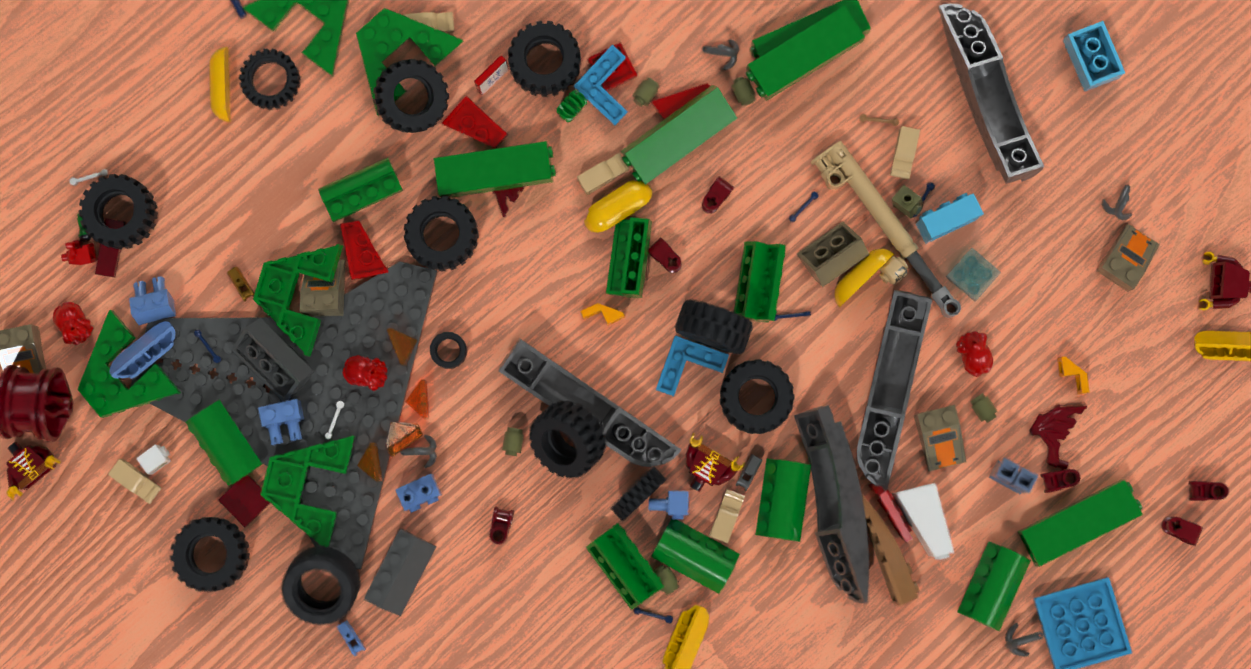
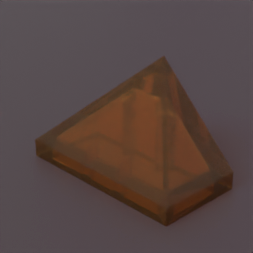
(402, 344)
(419, 399)
(401, 436)
(371, 463)

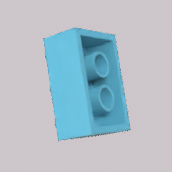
(1093, 56)
(949, 217)

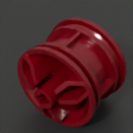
(34, 403)

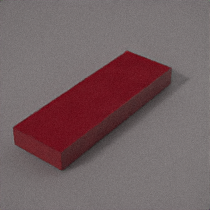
(108, 256)

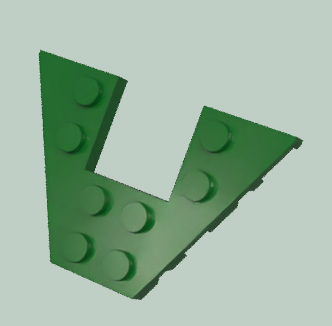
(388, 32)
(325, 44)
(278, 285)
(110, 394)
(286, 481)

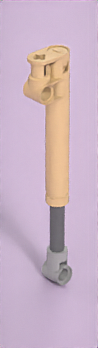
(840, 163)

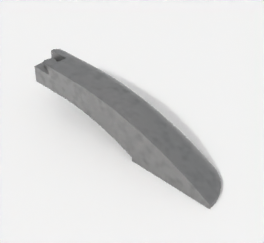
(989, 93)
(554, 384)
(892, 385)
(838, 502)

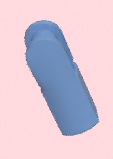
(348, 635)

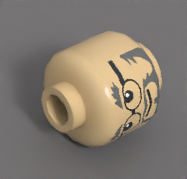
(894, 270)

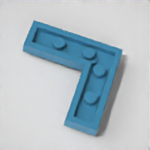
(591, 84)
(685, 350)

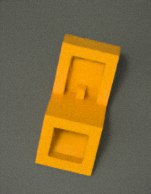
(610, 315)
(1068, 368)

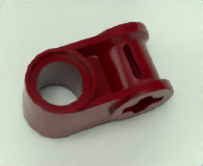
(718, 193)
(663, 254)
(1057, 480)
(1205, 491)
(501, 523)
(1184, 530)

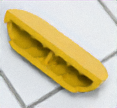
(220, 84)
(617, 206)
(860, 274)
(1223, 345)
(686, 638)

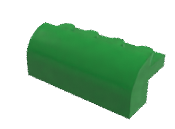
(360, 189)
(629, 257)
(759, 281)
(223, 443)
(783, 499)
(695, 555)
(625, 566)
(994, 586)

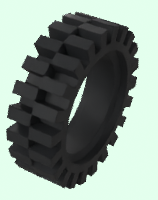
(257, 61)
(638, 493)

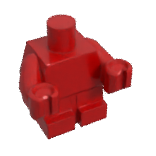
(81, 255)

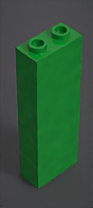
(773, 39)
(804, 53)
(678, 135)
(494, 169)
(1080, 522)

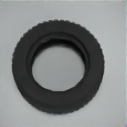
(313, 610)

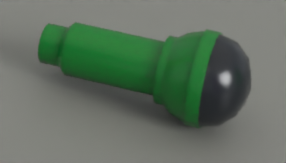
(83, 236)

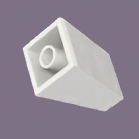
(926, 517)

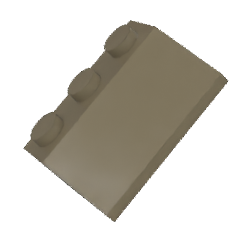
(833, 253)

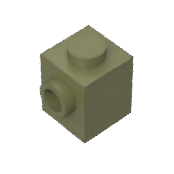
(907, 202)

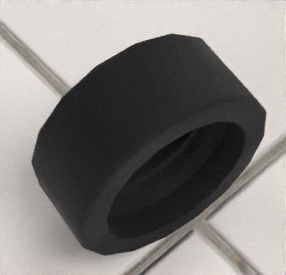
(435, 343)

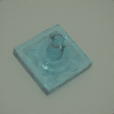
(973, 274)

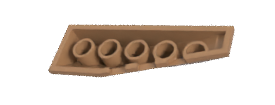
(891, 561)

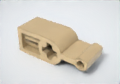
(439, 21)
(904, 152)
(602, 174)
(134, 480)
(727, 516)

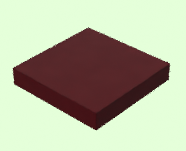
(244, 500)

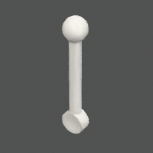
(73, 181)
(340, 405)

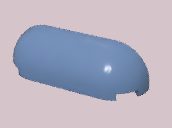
(144, 351)

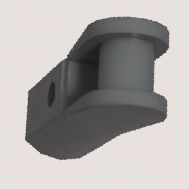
(751, 469)

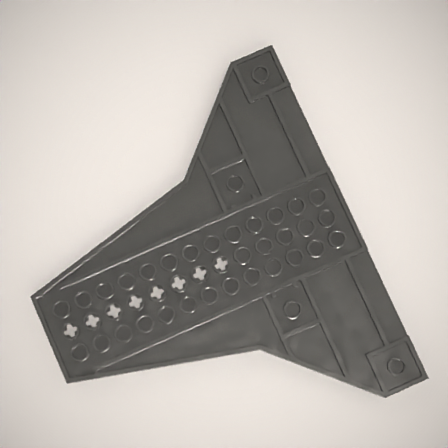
(383, 302)

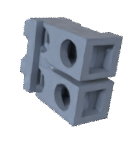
(1007, 474)

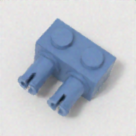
(151, 306)
(282, 413)
(418, 493)
(675, 504)

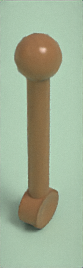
(863, 118)

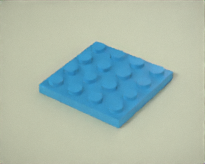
(1082, 625)

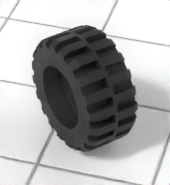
(544, 34)
(436, 96)
(101, 194)
(423, 215)
(713, 326)
(756, 370)
(555, 451)
(184, 554)

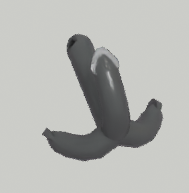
(723, 50)
(1120, 205)
(423, 451)
(1013, 644)

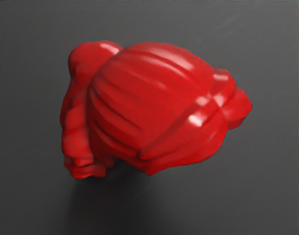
(72, 323)
(975, 353)
(365, 372)

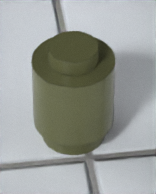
(743, 91)
(645, 92)
(984, 408)
(513, 441)
(667, 578)

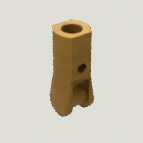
(239, 281)

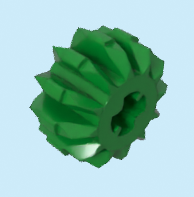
(571, 106)

